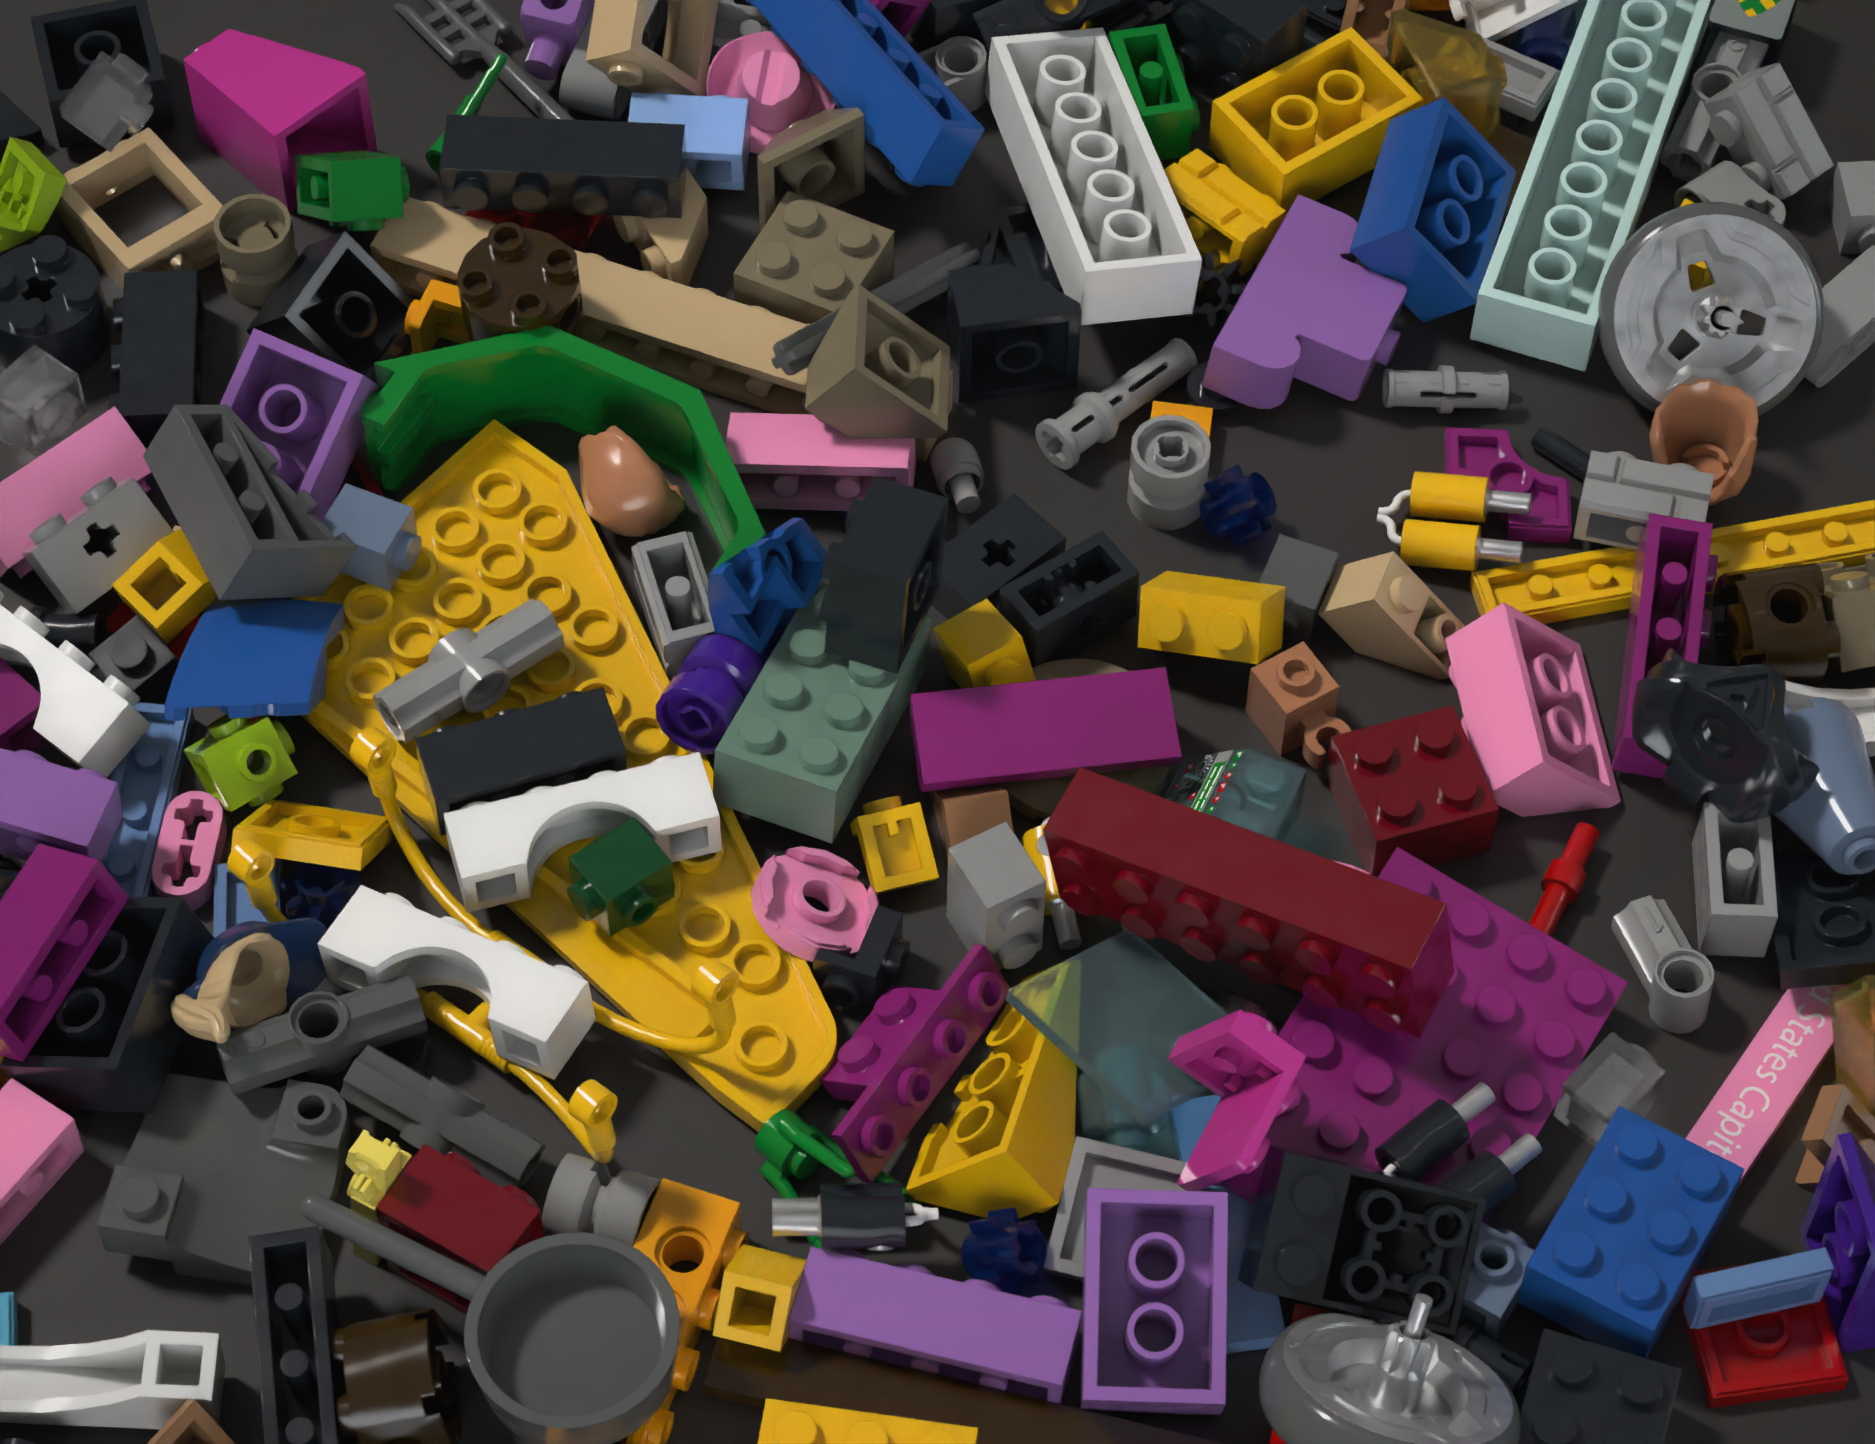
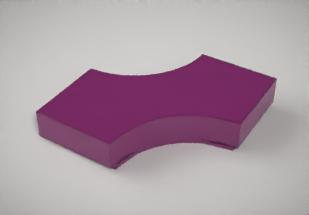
(1492, 456)

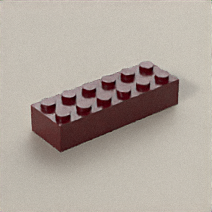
(1250, 902)

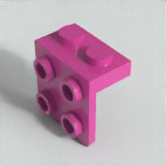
(1256, 1082)

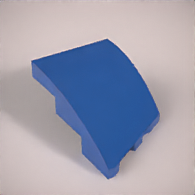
(765, 585)
(256, 658)

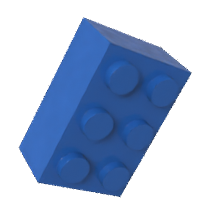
(1434, 209)
(1629, 1235)

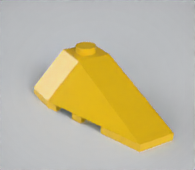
(1010, 1131)

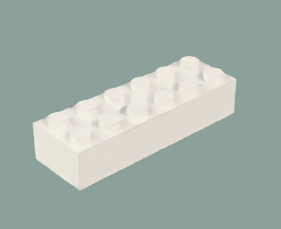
(1092, 176)

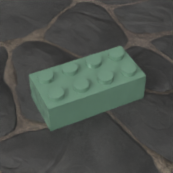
(812, 729)

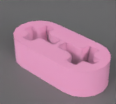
(176, 848)

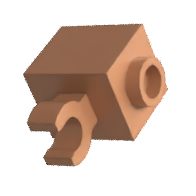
(1295, 703)

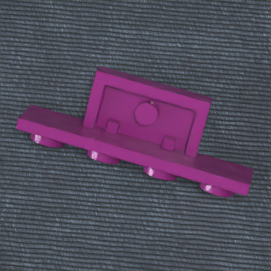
(907, 1056)

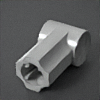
(1665, 963)

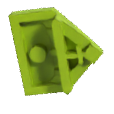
(27, 192)

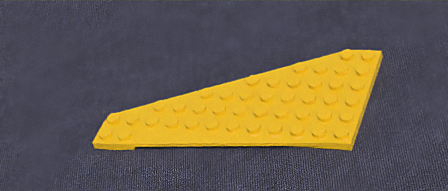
(511, 529)

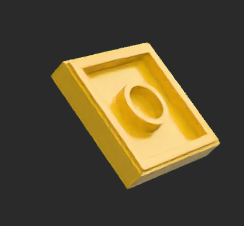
(316, 834)

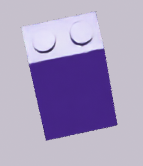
(1844, 1223)

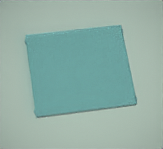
(1119, 1019)

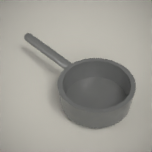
(560, 1334)

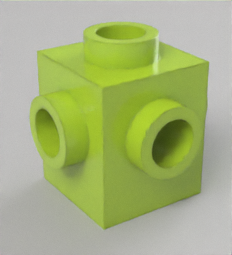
(243, 760)

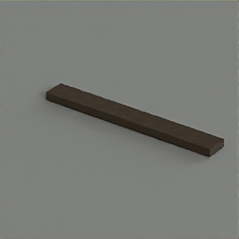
(869, 1385)

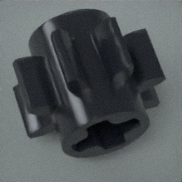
(1228, 292)

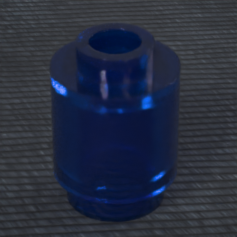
(1549, 38)

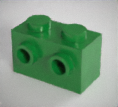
(1158, 87)
(351, 188)

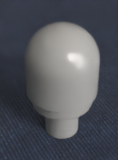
(958, 473)

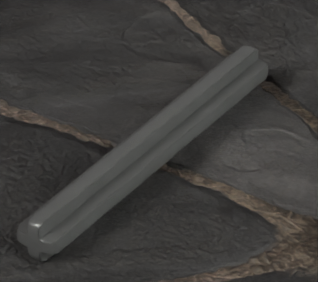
(901, 293)

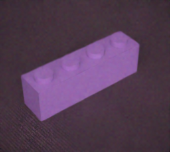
(55, 807)
(936, 1323)

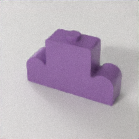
(1306, 315)

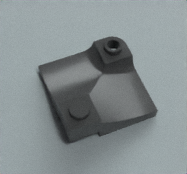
(223, 1170)

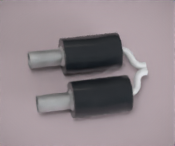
(1440, 1132)
(851, 1216)

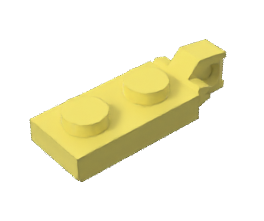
(375, 1170)

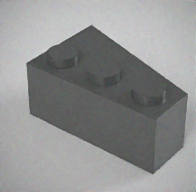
(238, 511)

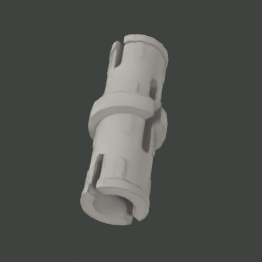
(1445, 389)

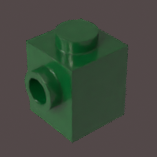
(620, 878)

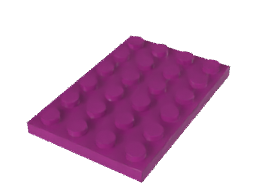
(1508, 1018)

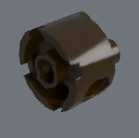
(520, 283)
(1776, 621)
(397, 1381)

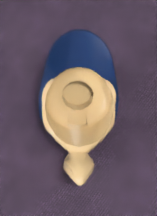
(250, 976)

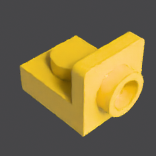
(894, 844)

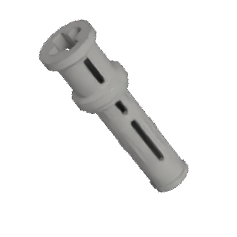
(1099, 414)

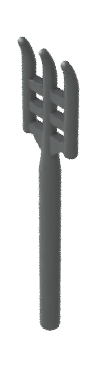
(480, 45)

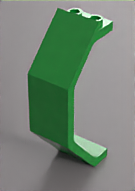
(561, 381)

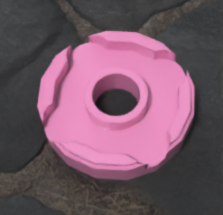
(793, 922)

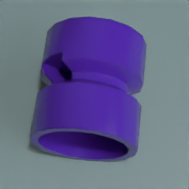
(707, 692)

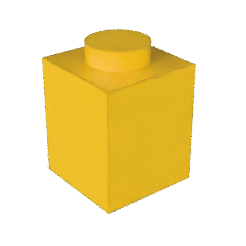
(983, 648)
(758, 1297)

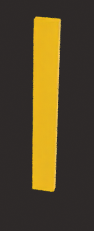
(1603, 578)

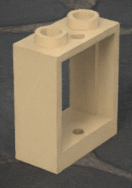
(618, 49)
(116, 172)

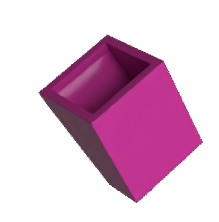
(271, 101)

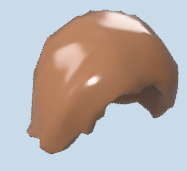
(1710, 430)
(625, 486)

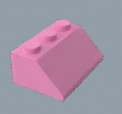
(1530, 715)

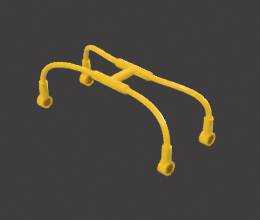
(591, 1104)

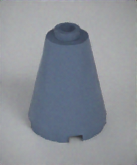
(1839, 807)

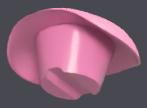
(772, 80)

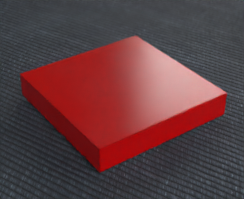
(1768, 1355)

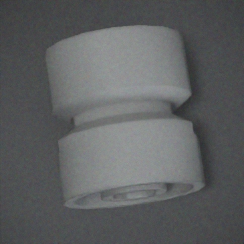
(1168, 471)
(592, 1201)

